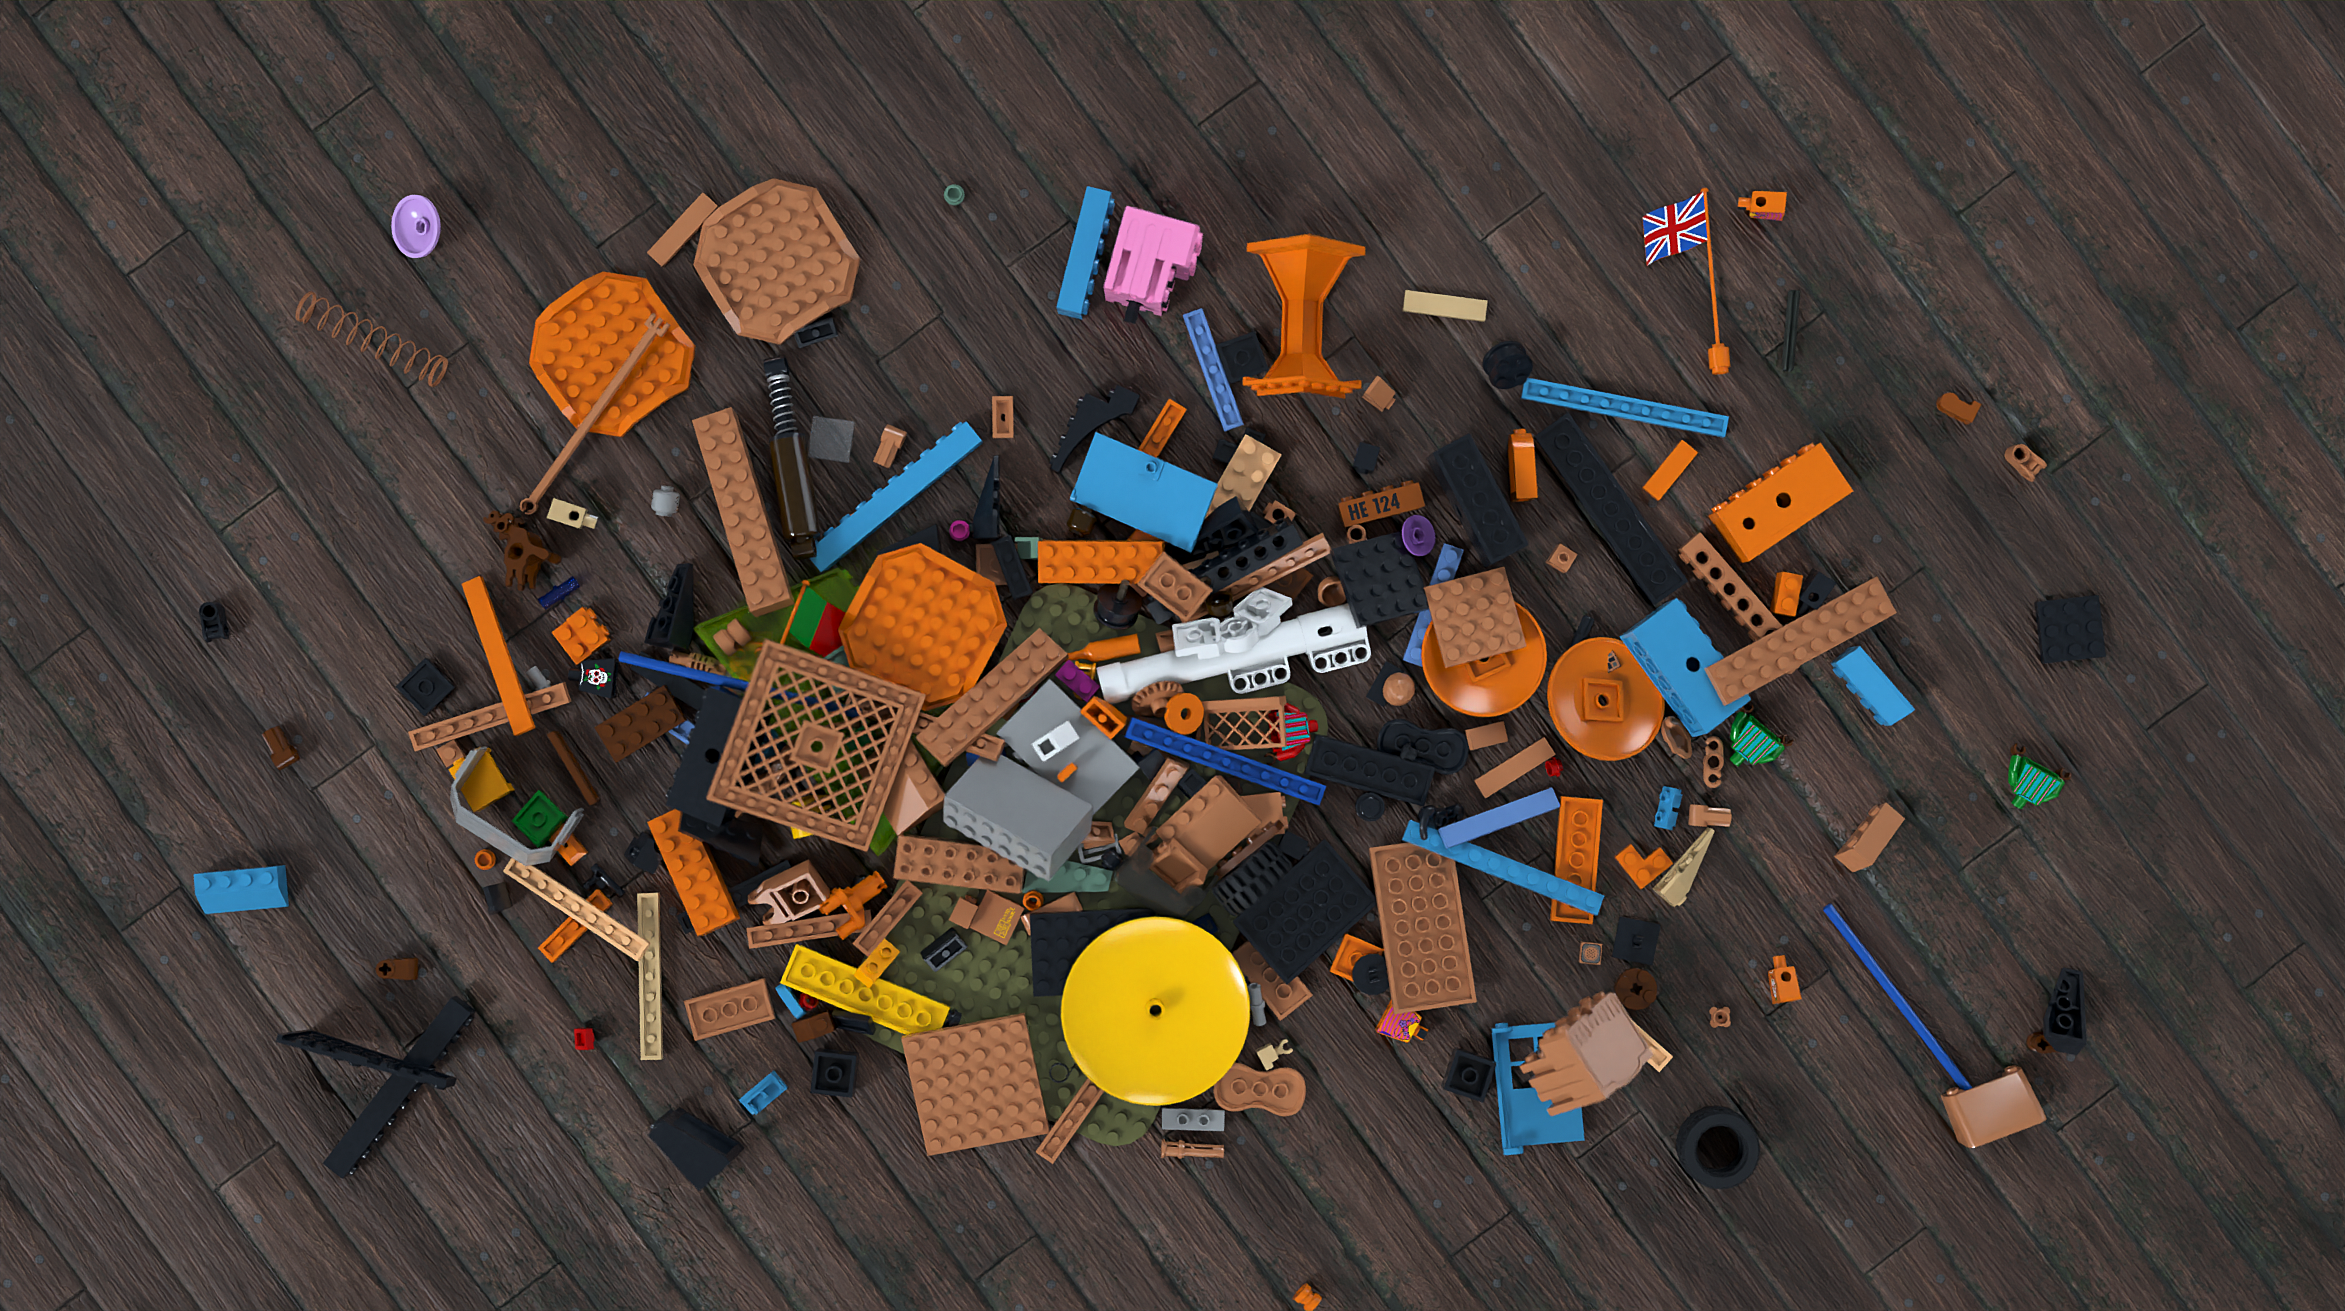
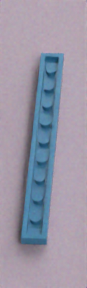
(1625, 407)
(1508, 870)

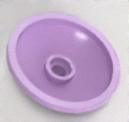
(416, 226)

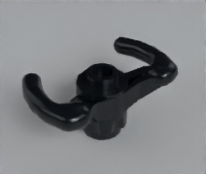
(1438, 817)

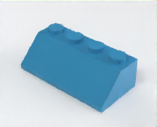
(1871, 686)
(242, 889)

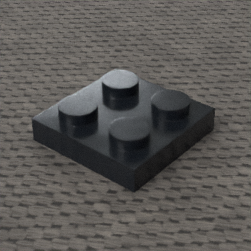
(1242, 357)
(425, 687)

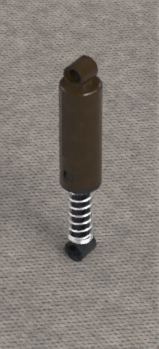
(791, 467)

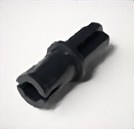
(1582, 630)

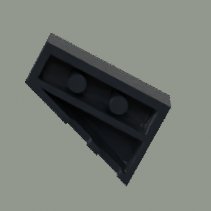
(928, 537)

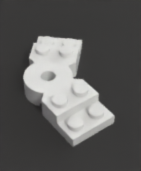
(1252, 618)

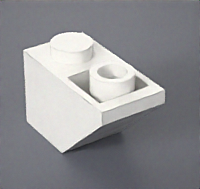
(1055, 741)

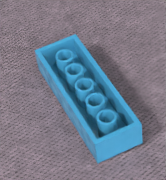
(1084, 253)

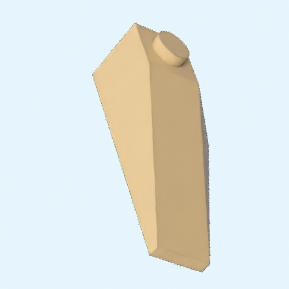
(1679, 878)

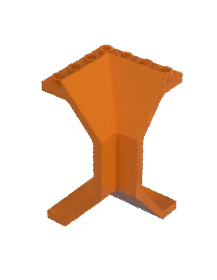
(1303, 274)

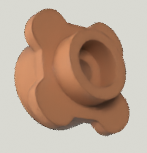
(1724, 1021)

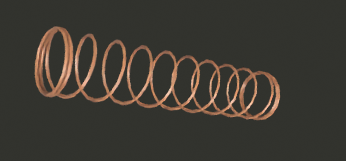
(310, 310)

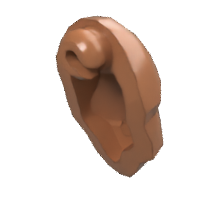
(1676, 736)

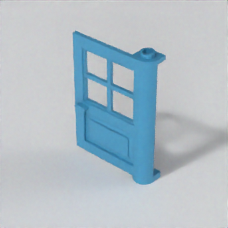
(1520, 1110)

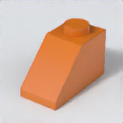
(1104, 716)

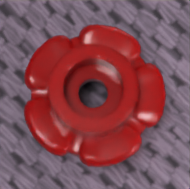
(1553, 767)
(808, 1006)

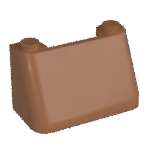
(1993, 1108)

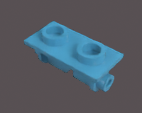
(1665, 817)

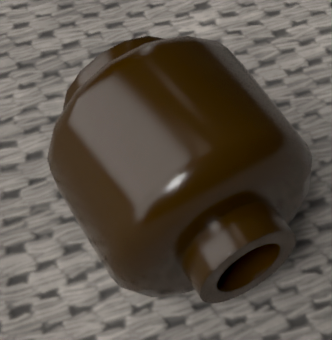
(1081, 521)

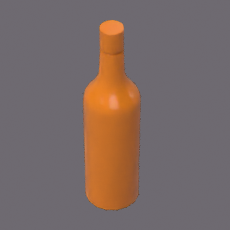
(1108, 649)

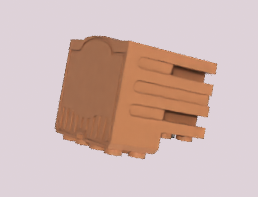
(1587, 1055)

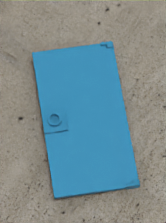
(1143, 492)

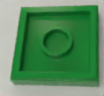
(539, 819)

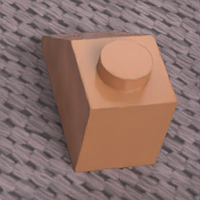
(1379, 394)

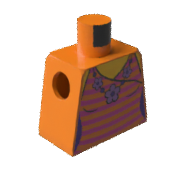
(1772, 208)
(1401, 1025)

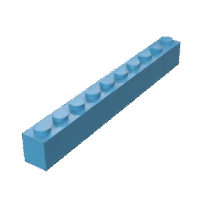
(895, 496)

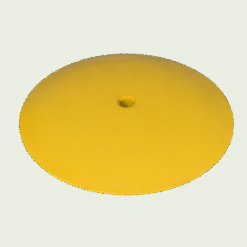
(1165, 1053)

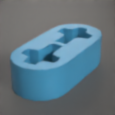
(791, 1000)

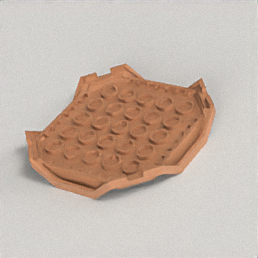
(775, 260)

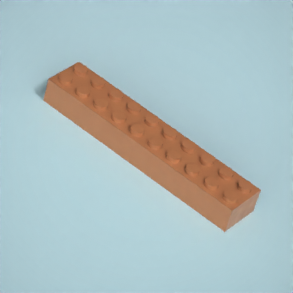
(743, 512)

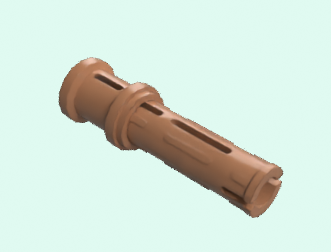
(1182, 1149)

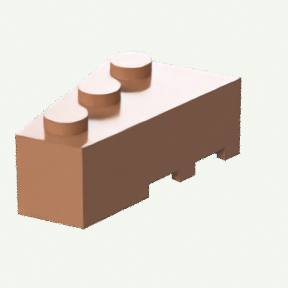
(1870, 838)

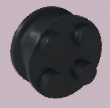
(1507, 364)

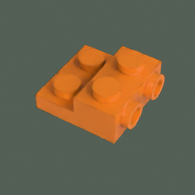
(581, 635)

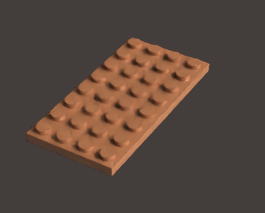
(1421, 928)

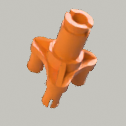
(853, 900)

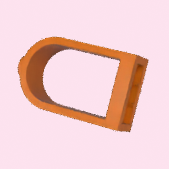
(1522, 466)

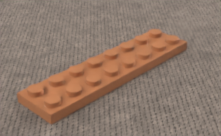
(992, 697)

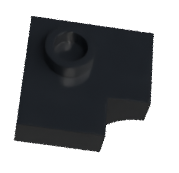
(643, 854)

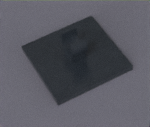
(1635, 940)

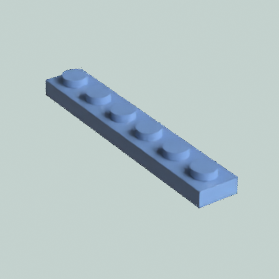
(1443, 572)

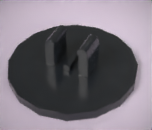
(1371, 974)

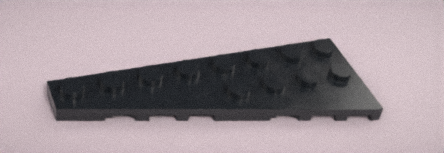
(358, 1055)

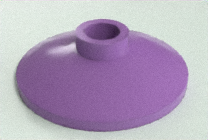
(1418, 535)

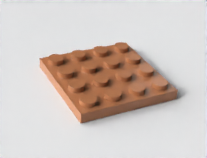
(1474, 617)

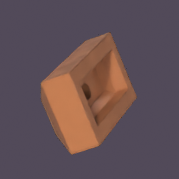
(1000, 406)

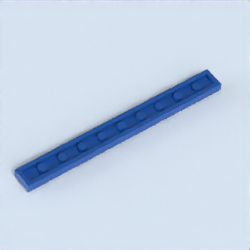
(1225, 761)

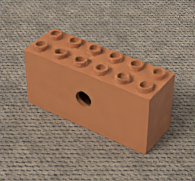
(956, 864)

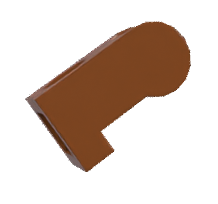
(1957, 409)

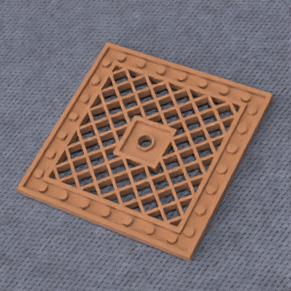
(881, 779)

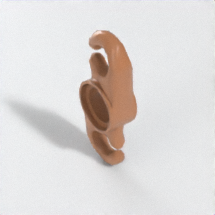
(1707, 770)

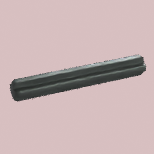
(1790, 330)

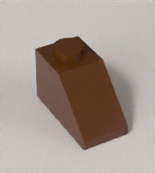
(814, 1026)

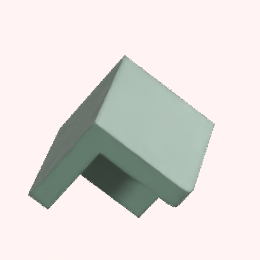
(1028, 547)

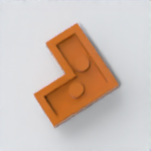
(1643, 870)

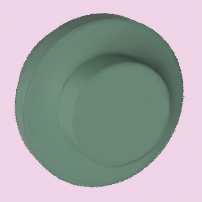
(954, 194)

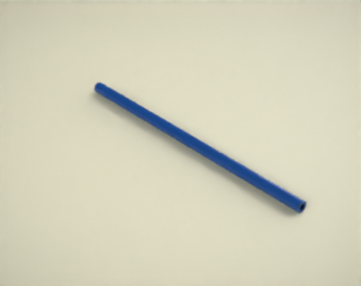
(720, 680)
(1897, 998)

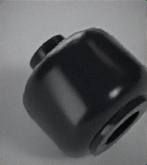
(1111, 859)

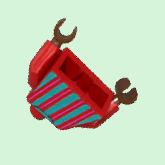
(1297, 732)

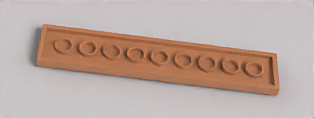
(1800, 641)

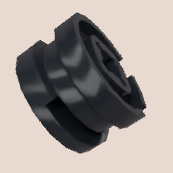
(1369, 806)

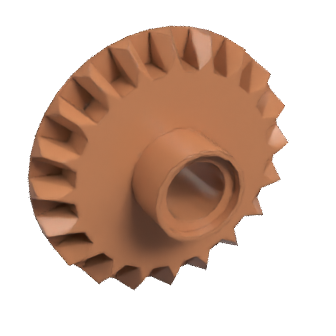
(1154, 698)

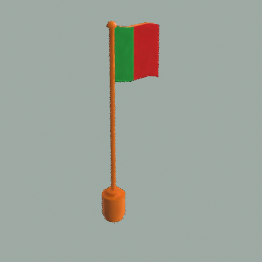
(815, 622)

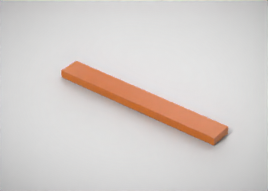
(498, 656)

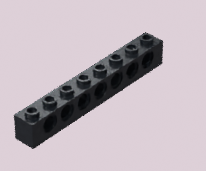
(1238, 569)

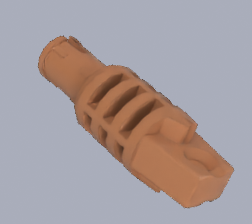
(698, 662)

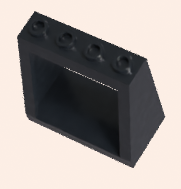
(694, 1146)

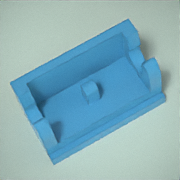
(763, 1093)

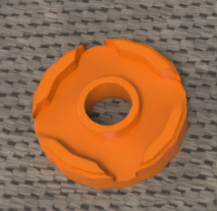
(1194, 715)

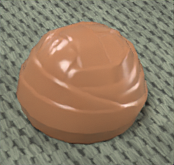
(1331, 592)
(1398, 689)

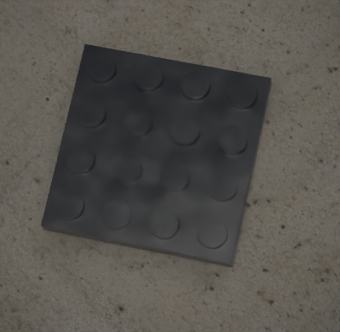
(1379, 579)

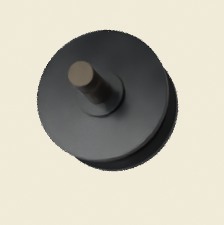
(1117, 605)

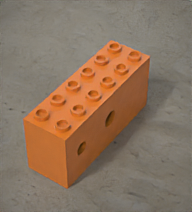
(1806, 488)

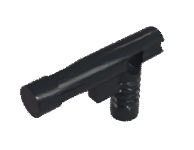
(603, 881)

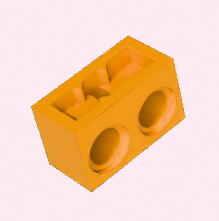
(876, 963)

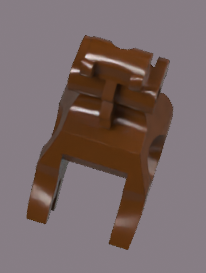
(523, 549)

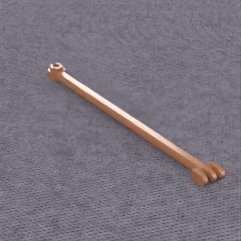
(602, 402)

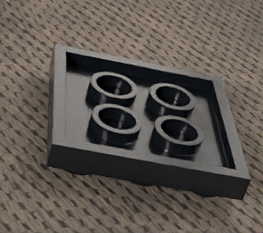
(2070, 629)

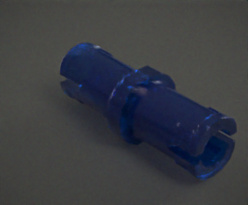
(558, 592)

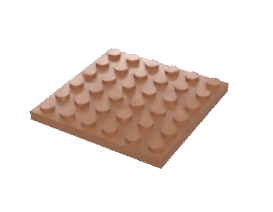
(975, 1084)

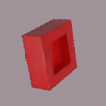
(584, 1038)

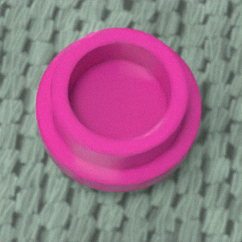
(959, 530)

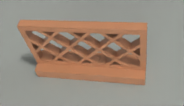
(1241, 705)

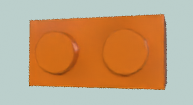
(1786, 594)

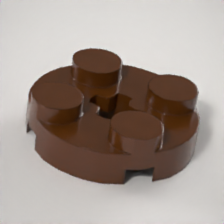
(1646, 994)

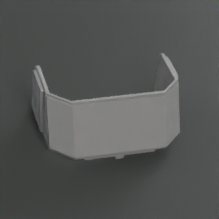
(493, 835)

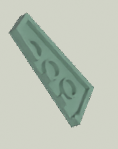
(1070, 878)

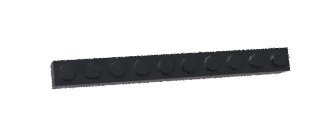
(396, 1090)

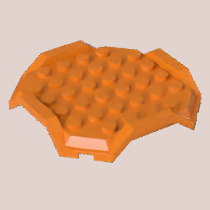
(588, 338)
(923, 624)

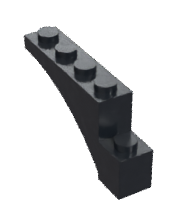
(1090, 416)

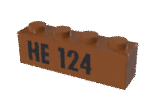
(1380, 505)

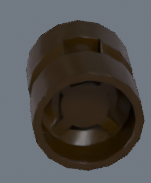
(1220, 606)

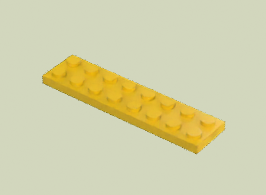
(883, 1001)

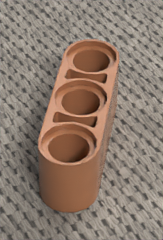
(1062, 904)

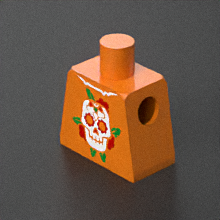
(1784, 990)

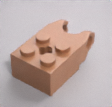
(791, 893)

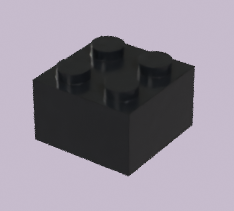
(834, 1072)
(1468, 1074)

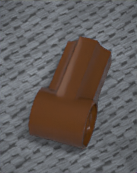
(282, 752)

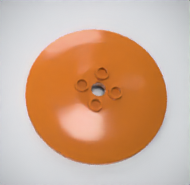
(1492, 685)
(1632, 701)

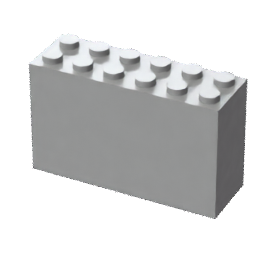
(1100, 760)
(1018, 814)

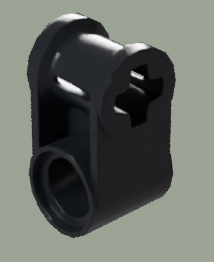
(213, 623)

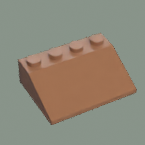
(913, 793)
(1211, 822)

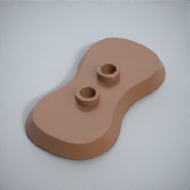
(1277, 1090)

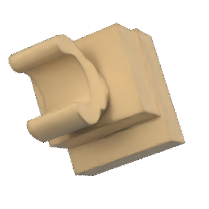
(1268, 1054)

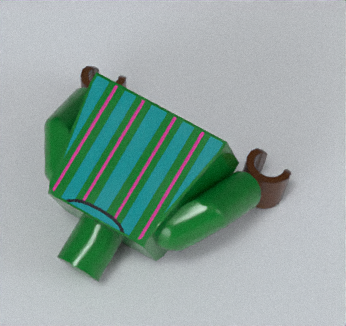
(1754, 740)
(2033, 781)

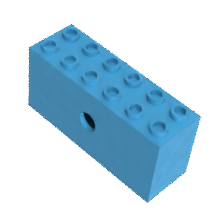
(1674, 658)

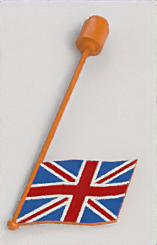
(1677, 230)

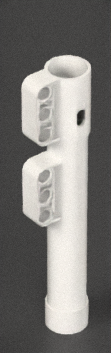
(1270, 653)

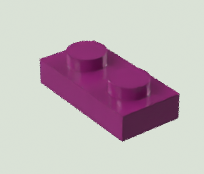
(1077, 681)

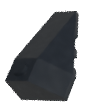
(987, 514)
(1219, 531)
(674, 620)
(2065, 1015)

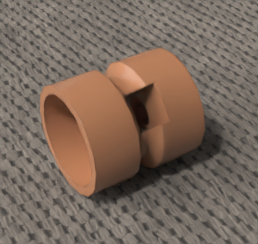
(732, 637)

